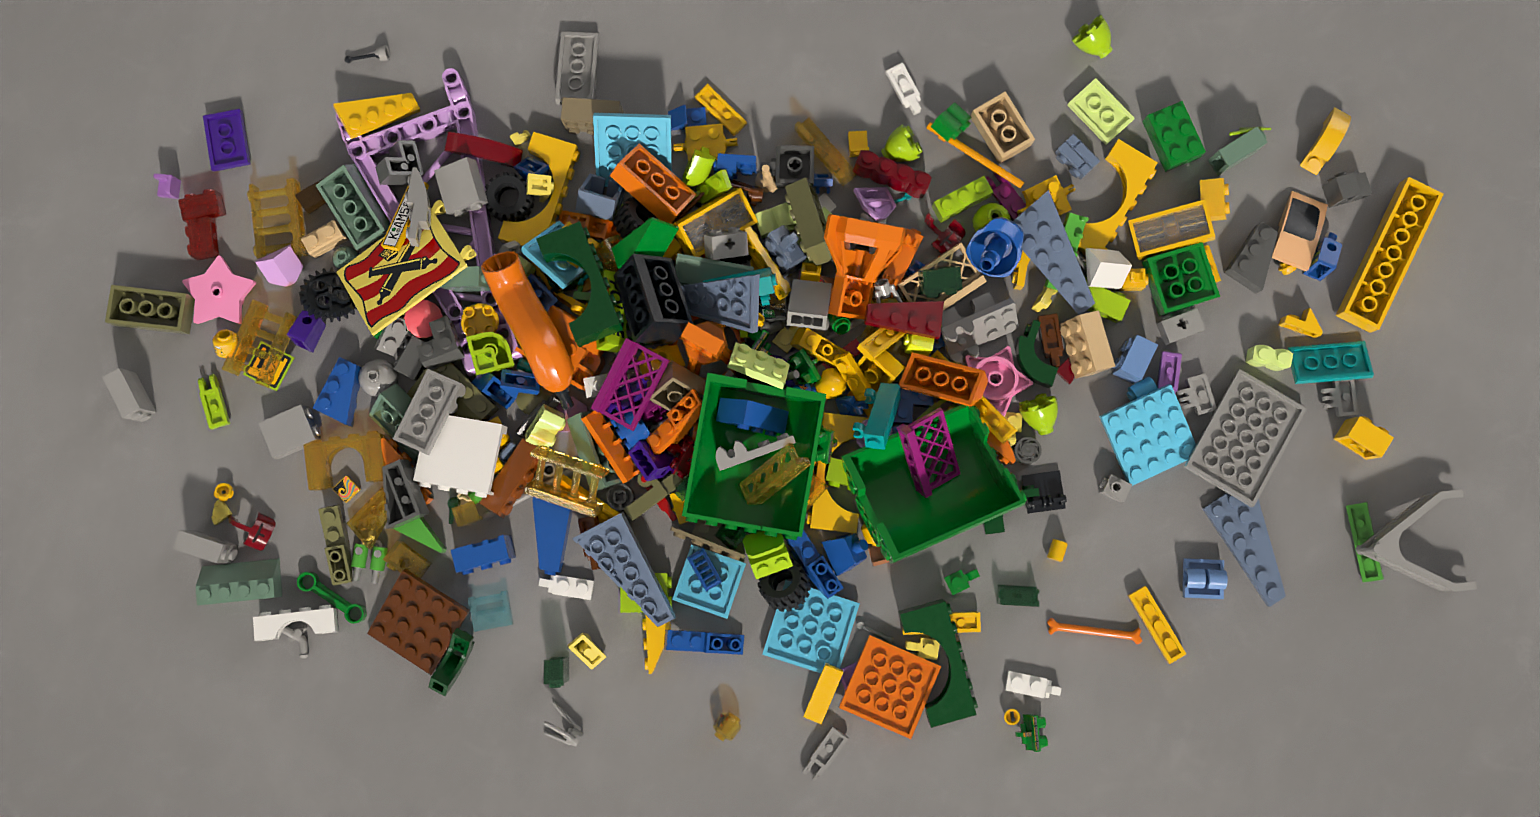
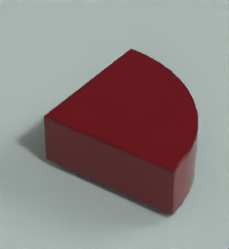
(1065, 371)

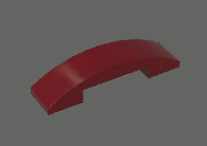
(483, 148)

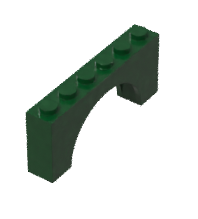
(600, 315)
(955, 698)

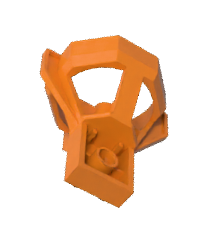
(858, 268)
(706, 344)

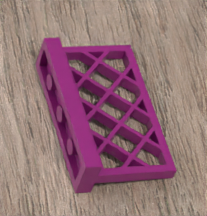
(616, 376)
(915, 460)

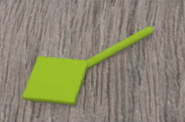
(1242, 130)

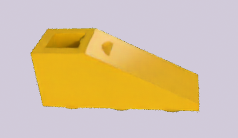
(816, 346)
(654, 642)

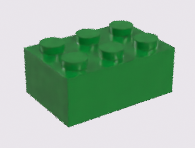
(1173, 136)

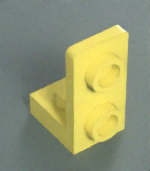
(540, 185)

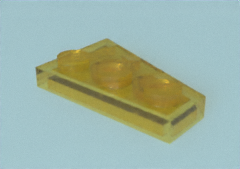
(370, 519)

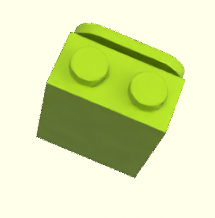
(766, 553)

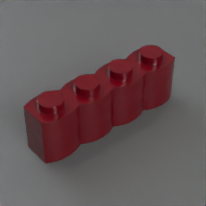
(887, 172)

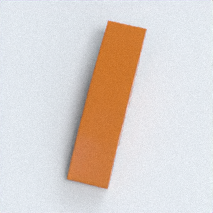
(598, 228)

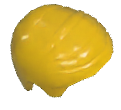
(831, 383)

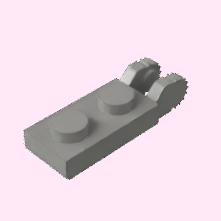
(826, 752)

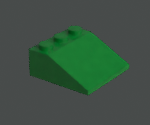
(1180, 279)

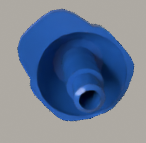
(996, 248)

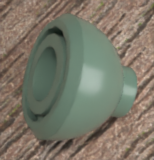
(343, 256)

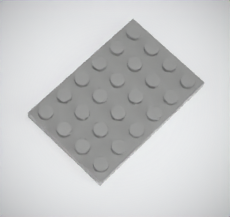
(1245, 438)

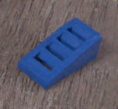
(718, 580)

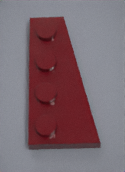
(907, 317)

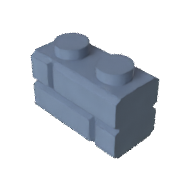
(1076, 157)

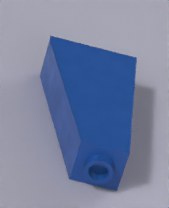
(552, 532)

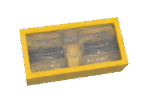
(719, 214)
(1171, 229)

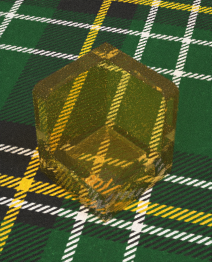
(466, 514)

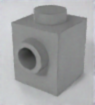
(1114, 488)

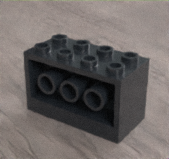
(652, 299)

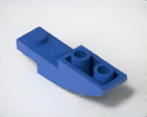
(814, 565)
(704, 642)

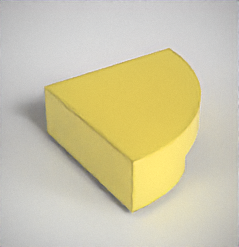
(520, 138)
(220, 512)

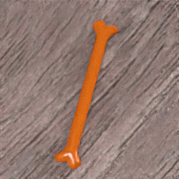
(1133, 635)

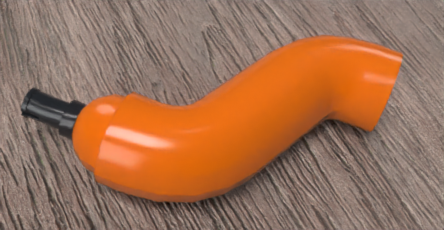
(530, 324)

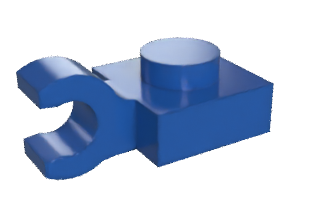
(849, 406)

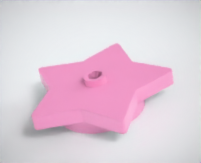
(225, 304)
(1009, 379)

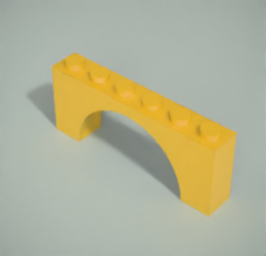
(560, 158)
(1134, 171)
(825, 511)

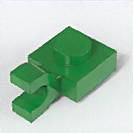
(958, 581)

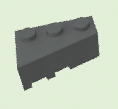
(1253, 258)
(403, 494)

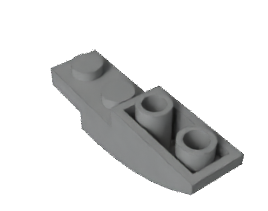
(419, 206)

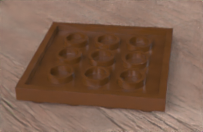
(418, 621)

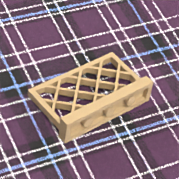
(968, 284)

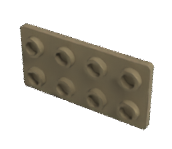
(704, 534)

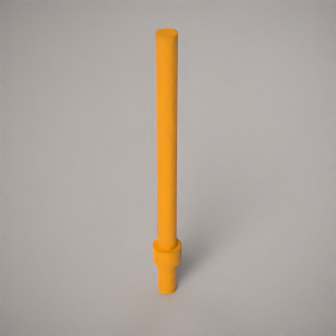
(981, 159)

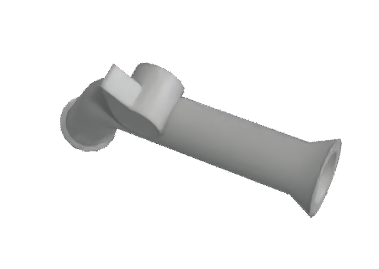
(298, 635)

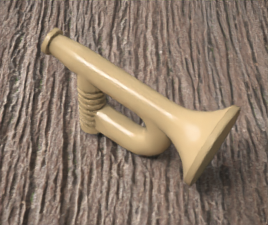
(766, 180)

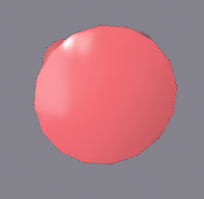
(419, 316)

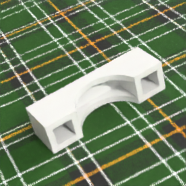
(270, 626)

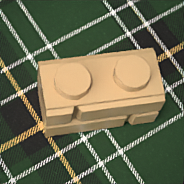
(324, 239)

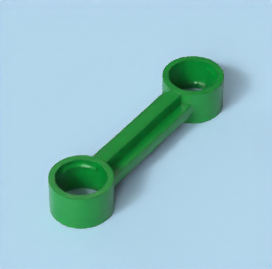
(331, 597)

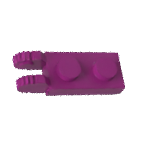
(1006, 196)

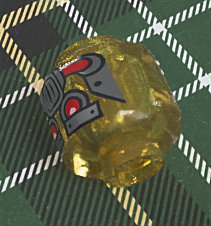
(727, 726)

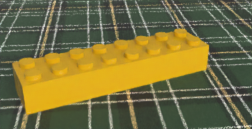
(1389, 255)

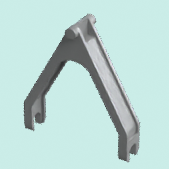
(1385, 544)

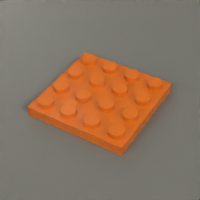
(889, 686)

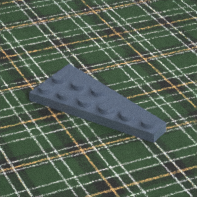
(1052, 252)
(726, 301)
(1249, 542)
(623, 560)

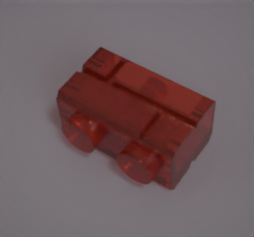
(207, 204)
(202, 238)

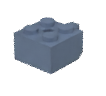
(784, 250)

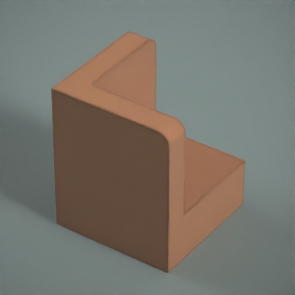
(876, 556)

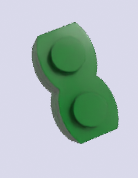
(952, 122)

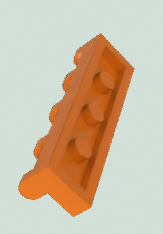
(610, 446)

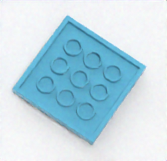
(619, 133)
(1149, 434)
(813, 632)

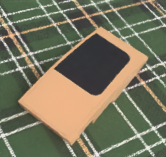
(1299, 231)

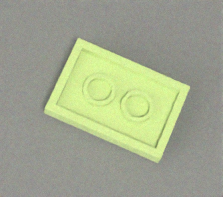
(1100, 111)
(758, 365)

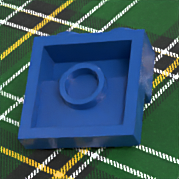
(735, 163)

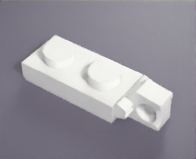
(904, 87)
(568, 586)
(1030, 685)

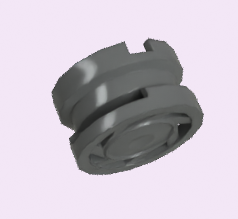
(1027, 450)
(620, 496)

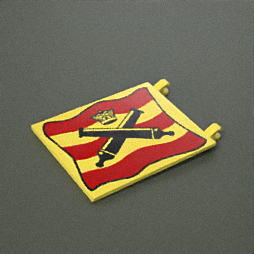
(392, 281)

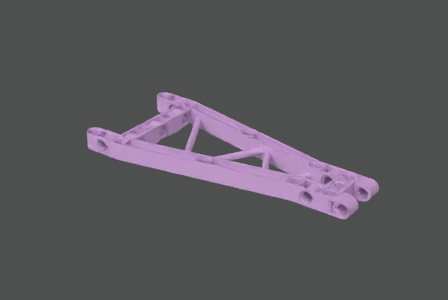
(481, 228)

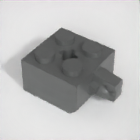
(786, 157)

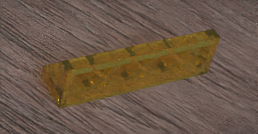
(825, 151)
(772, 484)

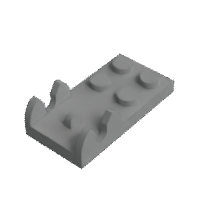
(577, 66)
(979, 329)
(429, 411)
(740, 453)

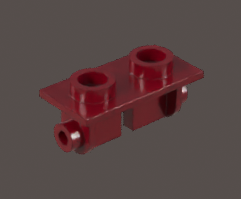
(681, 464)

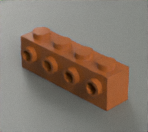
(511, 480)

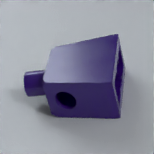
(306, 331)
(650, 465)

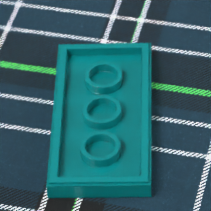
(1330, 362)

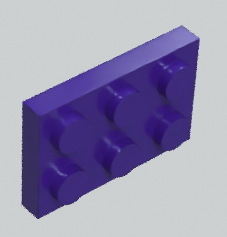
(226, 140)

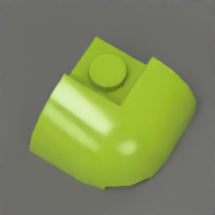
(698, 167)
(489, 352)

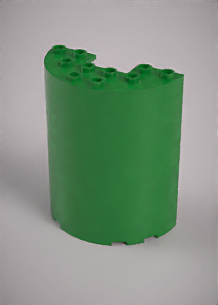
(717, 494)
(909, 522)

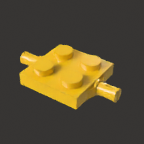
(707, 136)
(1057, 192)

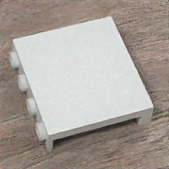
(462, 457)

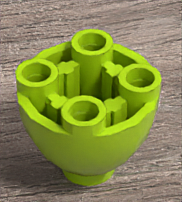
(1094, 38)
(901, 146)
(984, 213)
(1040, 412)

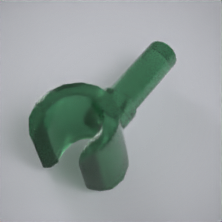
(452, 502)

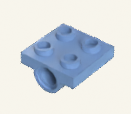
(1204, 578)

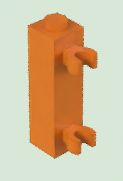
(897, 268)

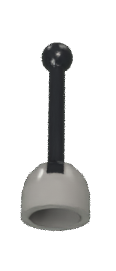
(381, 53)

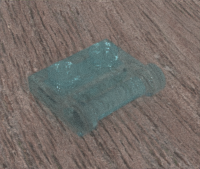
(492, 617)

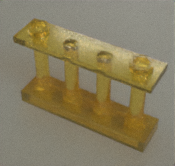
(294, 209)
(245, 338)
(558, 496)

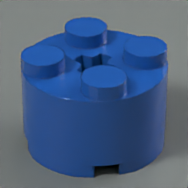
(632, 437)

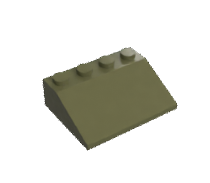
(473, 404)

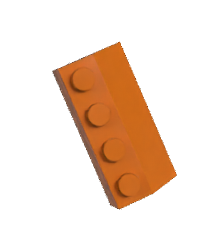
(652, 184)
(944, 379)

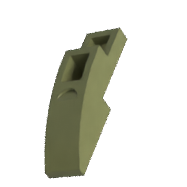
(337, 544)

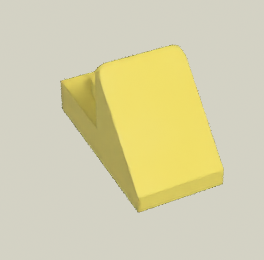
(587, 650)

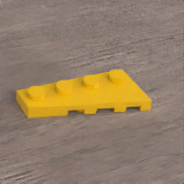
(370, 114)

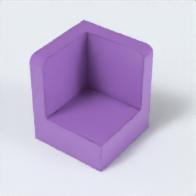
(168, 186)

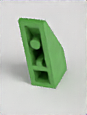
(423, 533)

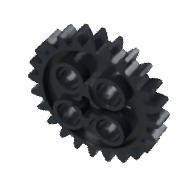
(326, 296)

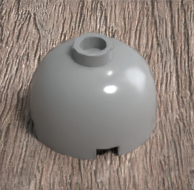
(377, 377)

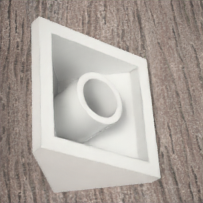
(1106, 268)

